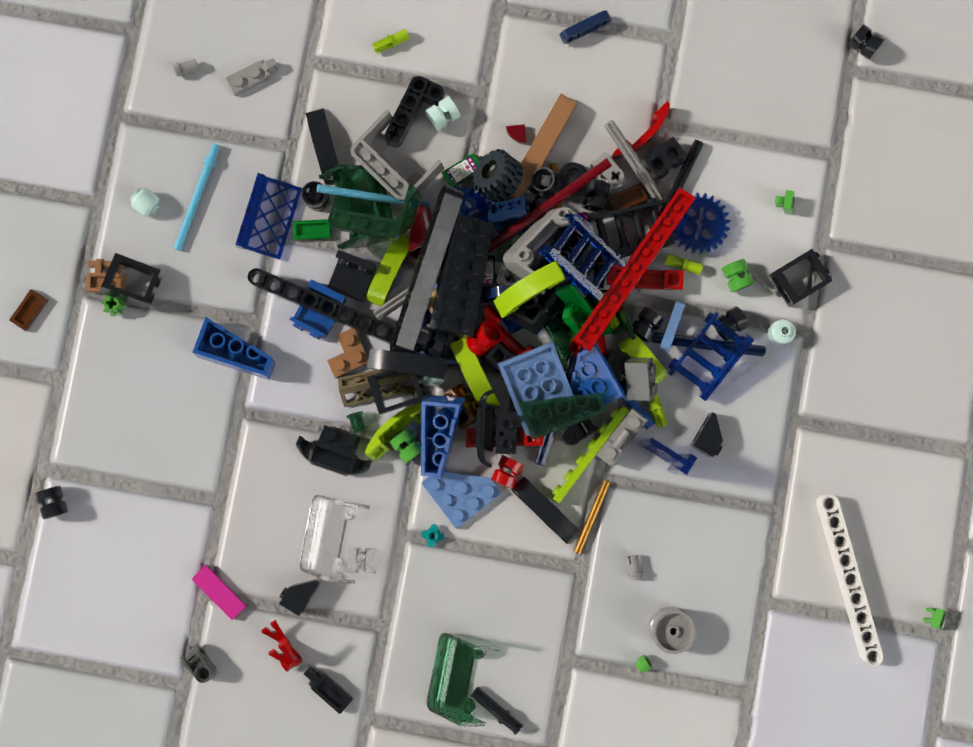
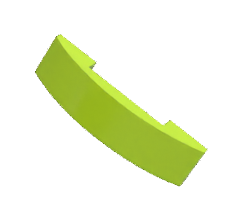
(388, 271)
(528, 288)
(473, 372)
(377, 445)

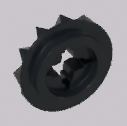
(571, 169)

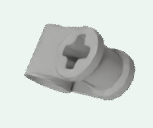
(614, 171)

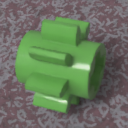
(115, 309)

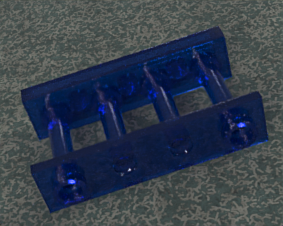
(579, 277)
(730, 358)

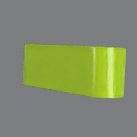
(638, 349)

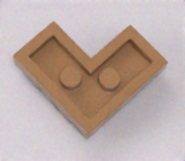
(353, 356)

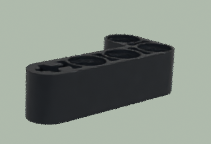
(410, 113)

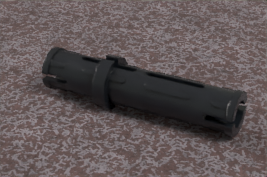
(496, 710)

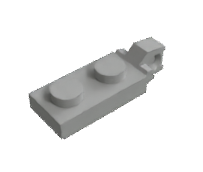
(251, 76)

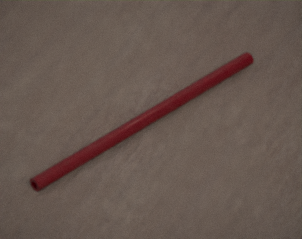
(549, 204)

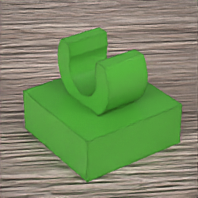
(786, 202)
(937, 619)

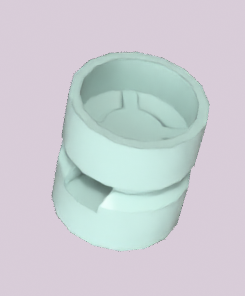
(443, 113)

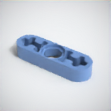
(672, 326)

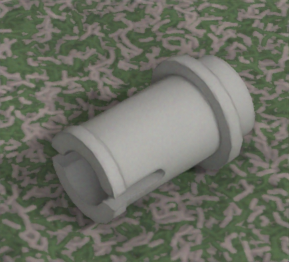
(186, 67)
(634, 567)

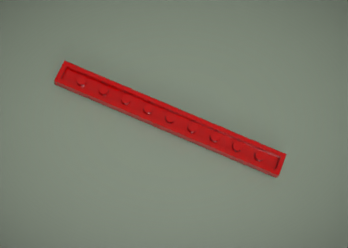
(634, 270)

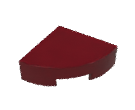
(517, 133)

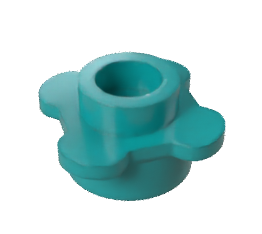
(432, 530)

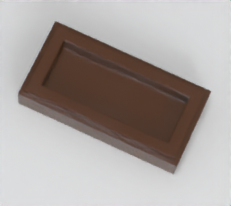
(627, 198)
(28, 310)

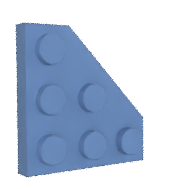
(461, 494)

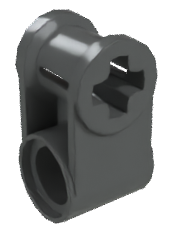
(199, 662)

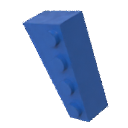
(229, 350)
(438, 429)

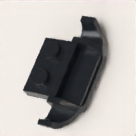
(485, 428)
(334, 452)

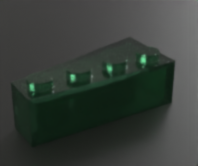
(552, 414)

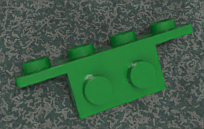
(576, 308)

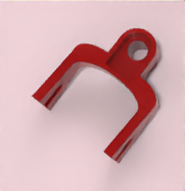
(290, 656)

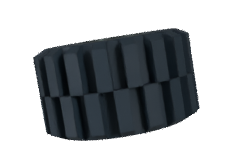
(497, 175)

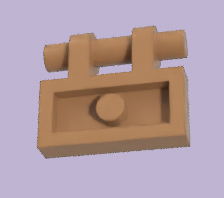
(95, 280)

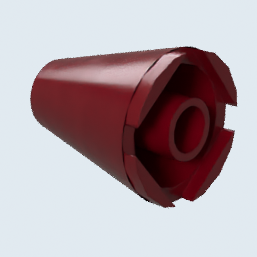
(418, 231)

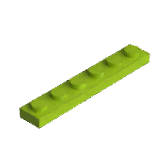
(584, 460)

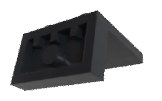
(351, 276)

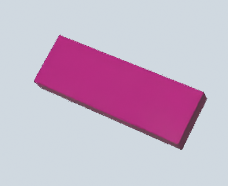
(219, 592)

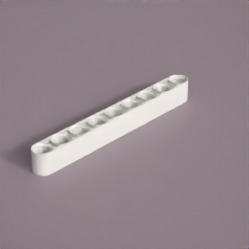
(855, 586)

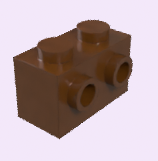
(470, 407)

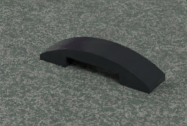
(322, 141)
(407, 363)
(545, 510)

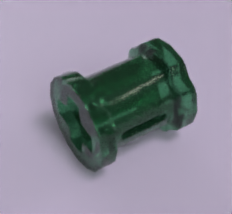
(357, 422)

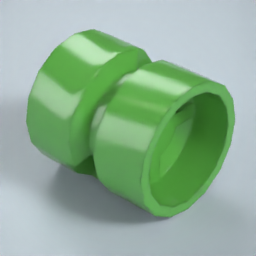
(737, 275)
(409, 452)

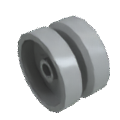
(683, 629)

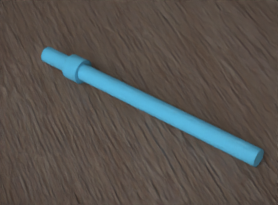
(210, 163)
(362, 195)

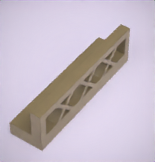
(359, 384)

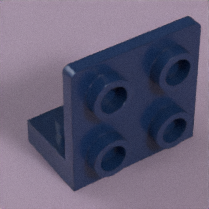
(508, 212)

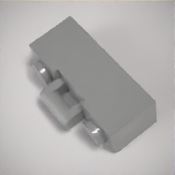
(622, 436)

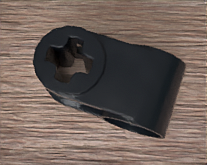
(580, 430)

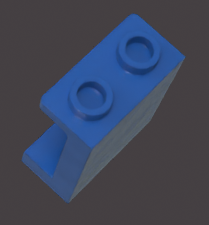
(317, 324)

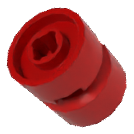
(484, 338)
(504, 478)

